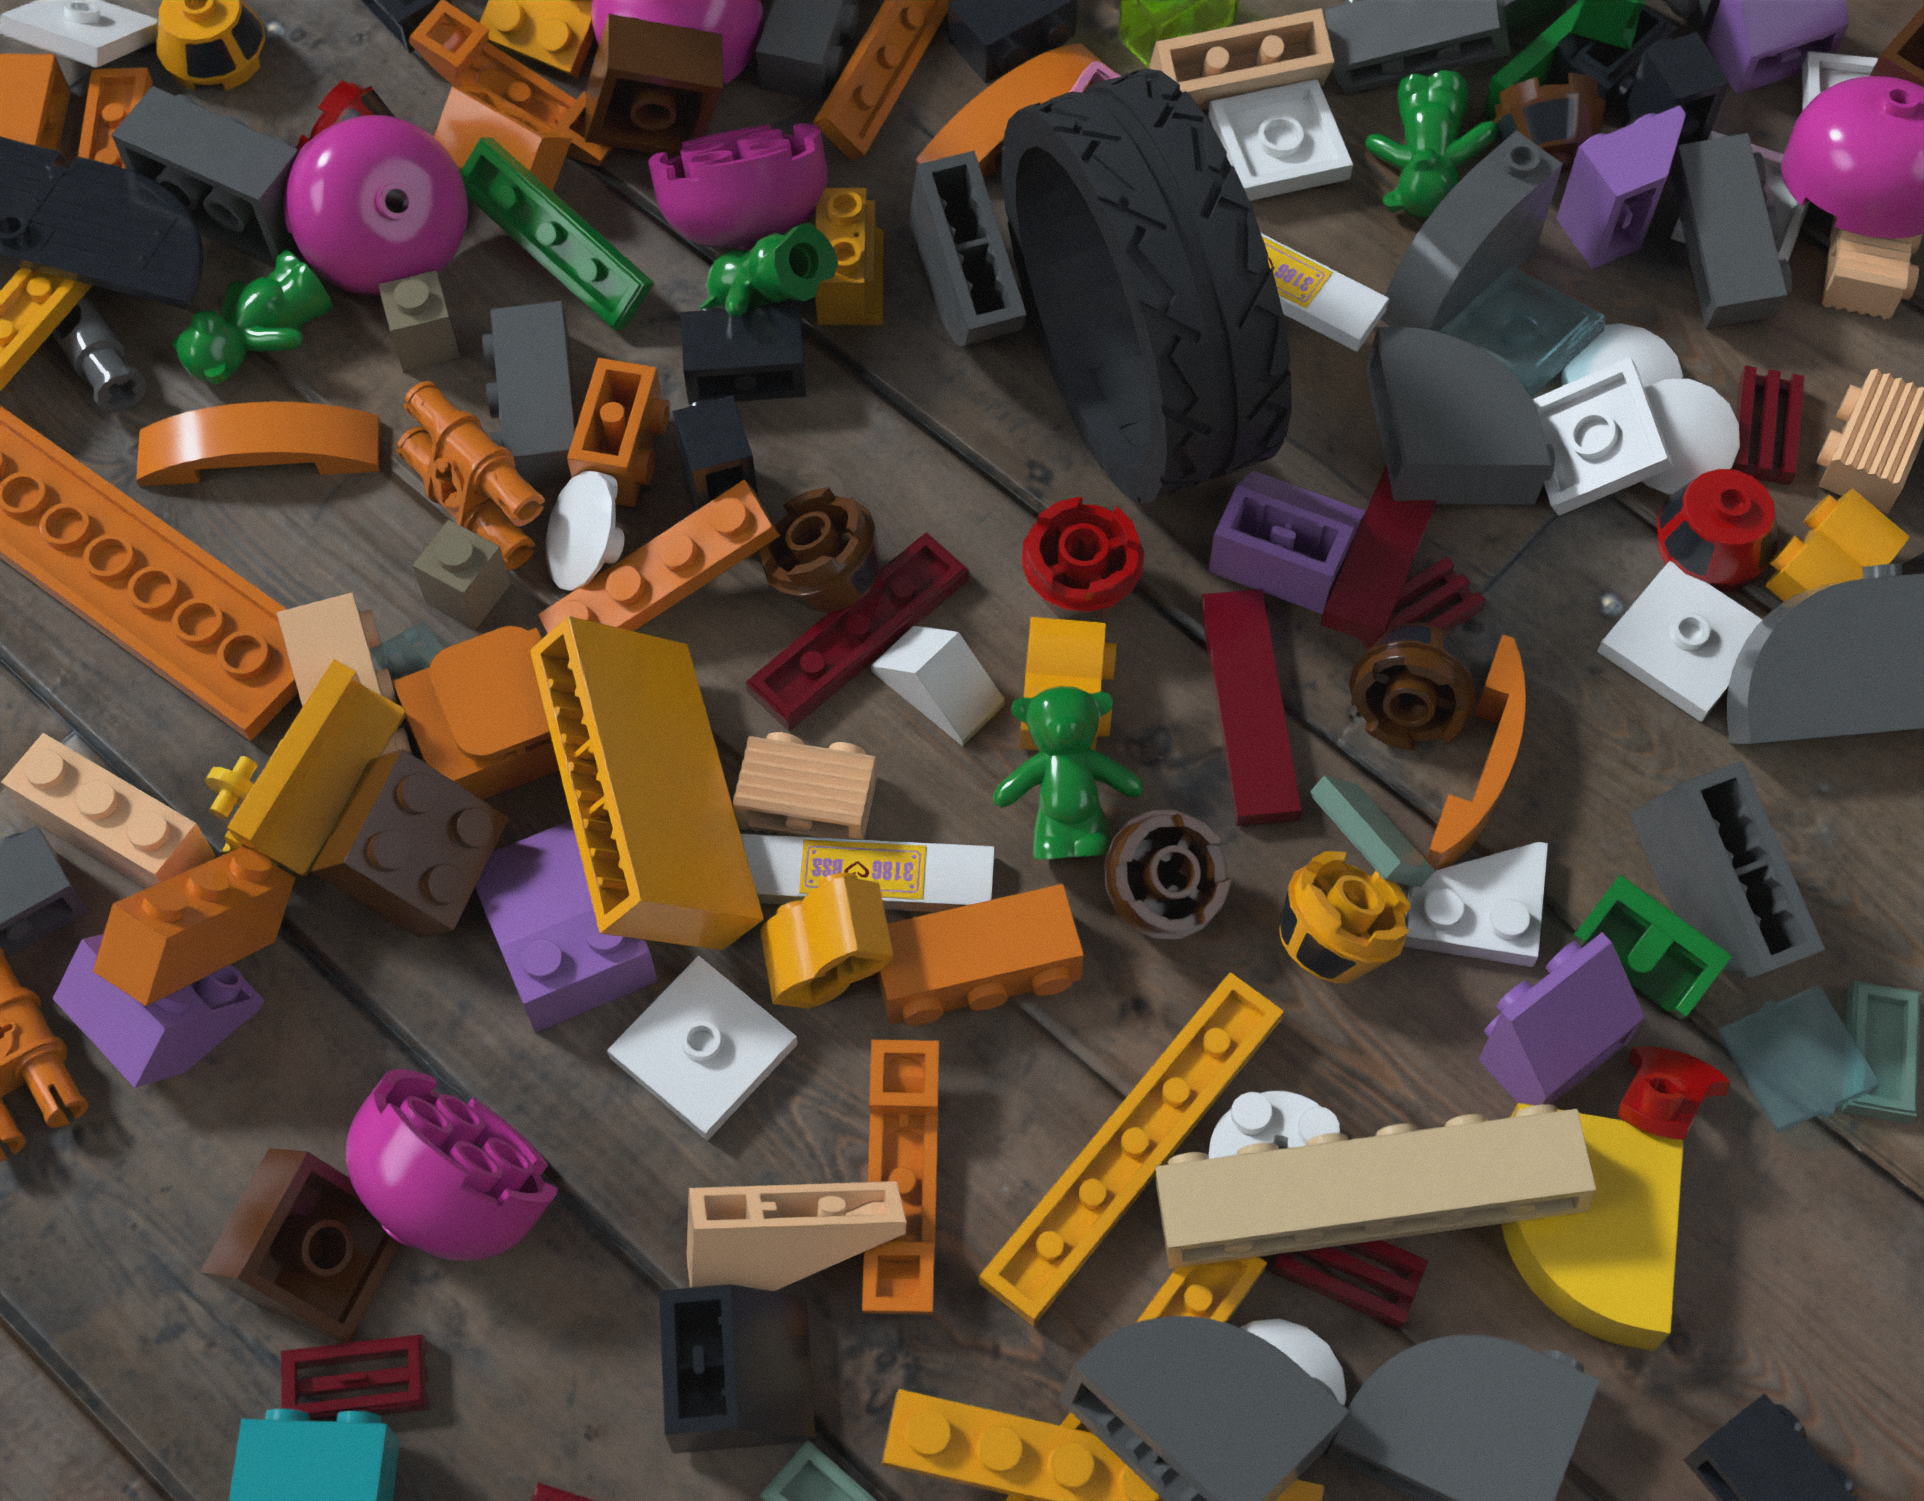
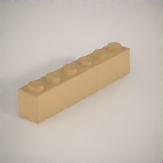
(1374, 1186)

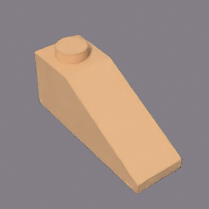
(785, 1231)

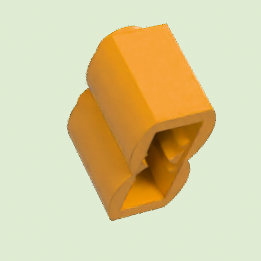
(1840, 542)
(1067, 655)
(826, 941)

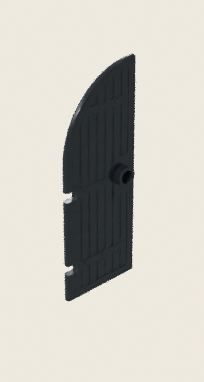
(96, 225)

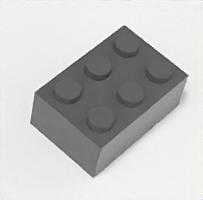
(216, 168)

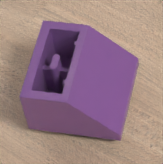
(1770, 38)
(1618, 186)
(1284, 540)
(1562, 1025)
(160, 1037)

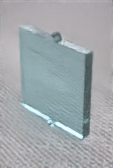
(1798, 1059)

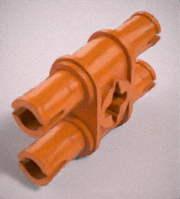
(469, 473)
(31, 1057)

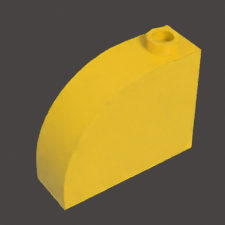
(1617, 1261)

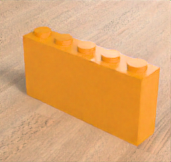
(644, 786)

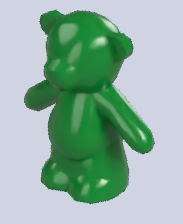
(1432, 117)
(771, 271)
(253, 318)
(1069, 811)

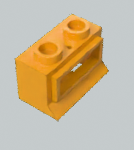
(856, 288)

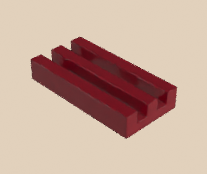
(1772, 387)
(1453, 587)
(1350, 1295)
(382, 1404)

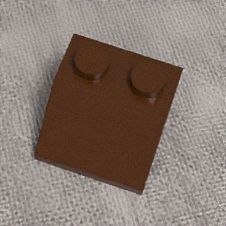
(303, 1245)

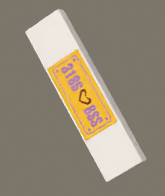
(1324, 296)
(909, 873)

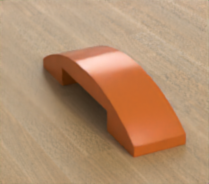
(465, 58)
(985, 118)
(258, 435)
(1502, 703)
(904, 1150)

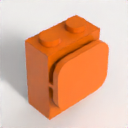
(481, 713)

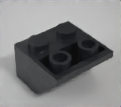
(735, 1368)

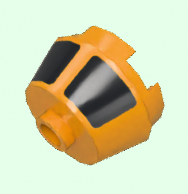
(209, 41)
(1342, 919)

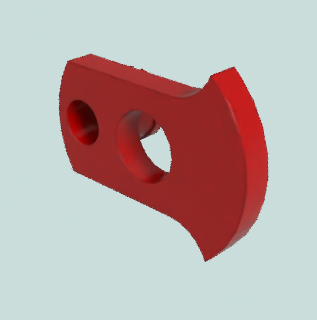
(1669, 1091)

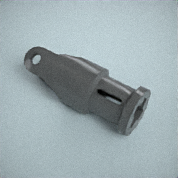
(99, 357)

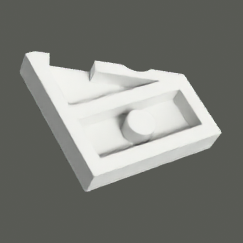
(1482, 907)

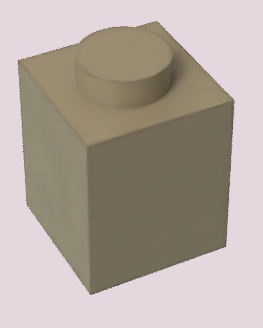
(419, 321)
(462, 574)

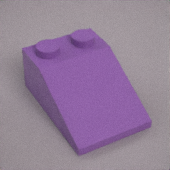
(550, 932)

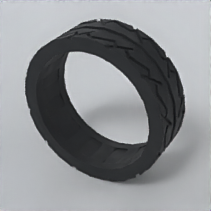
(1147, 283)

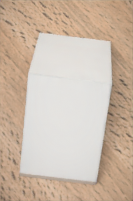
(941, 680)

